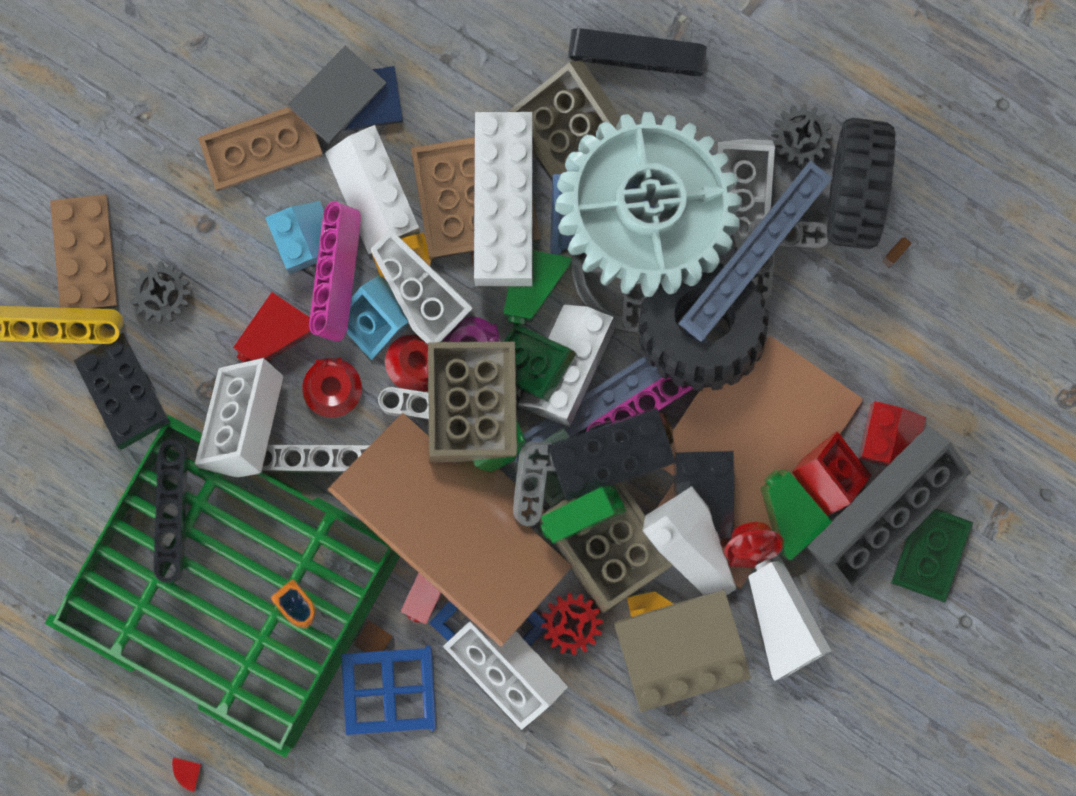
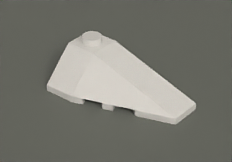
(422, 293)

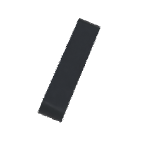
(637, 52)
(164, 498)

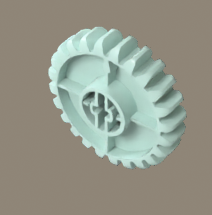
(623, 231)

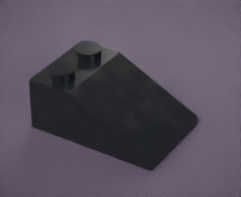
(713, 479)

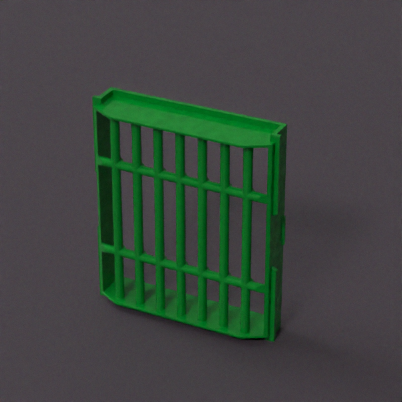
(262, 638)

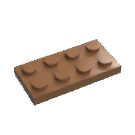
(258, 148)
(84, 252)

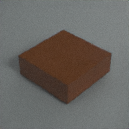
(896, 252)
(373, 638)

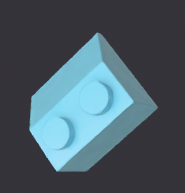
(297, 234)
(375, 317)

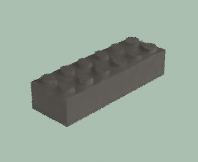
(889, 509)

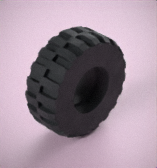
(861, 183)
(699, 362)

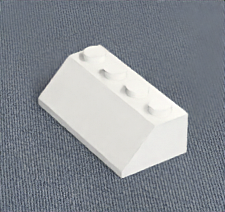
(371, 186)
(588, 335)
(240, 418)
(508, 673)

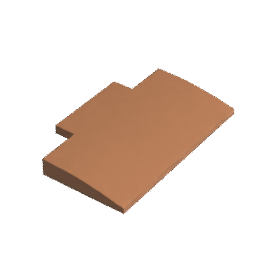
(769, 424)
(452, 528)

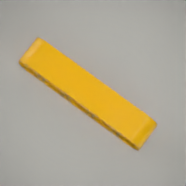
(65, 320)

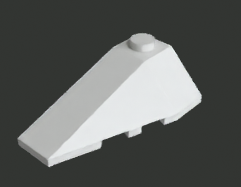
(753, 166)
(689, 541)

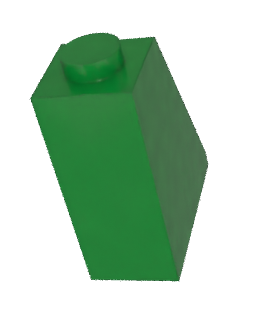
(526, 301)
(792, 512)
(582, 514)

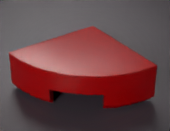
(186, 773)

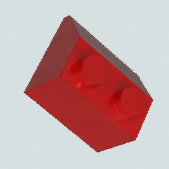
(888, 432)
(831, 474)

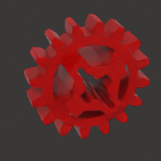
(584, 617)

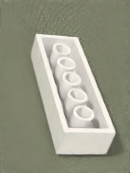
(503, 199)

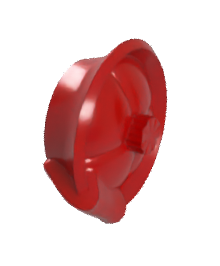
(408, 363)
(332, 387)
(752, 544)

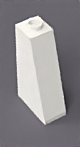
(785, 621)

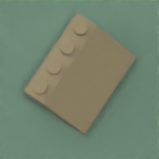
(564, 112)
(471, 401)
(613, 556)
(682, 650)

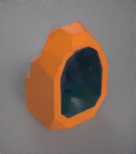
(295, 604)

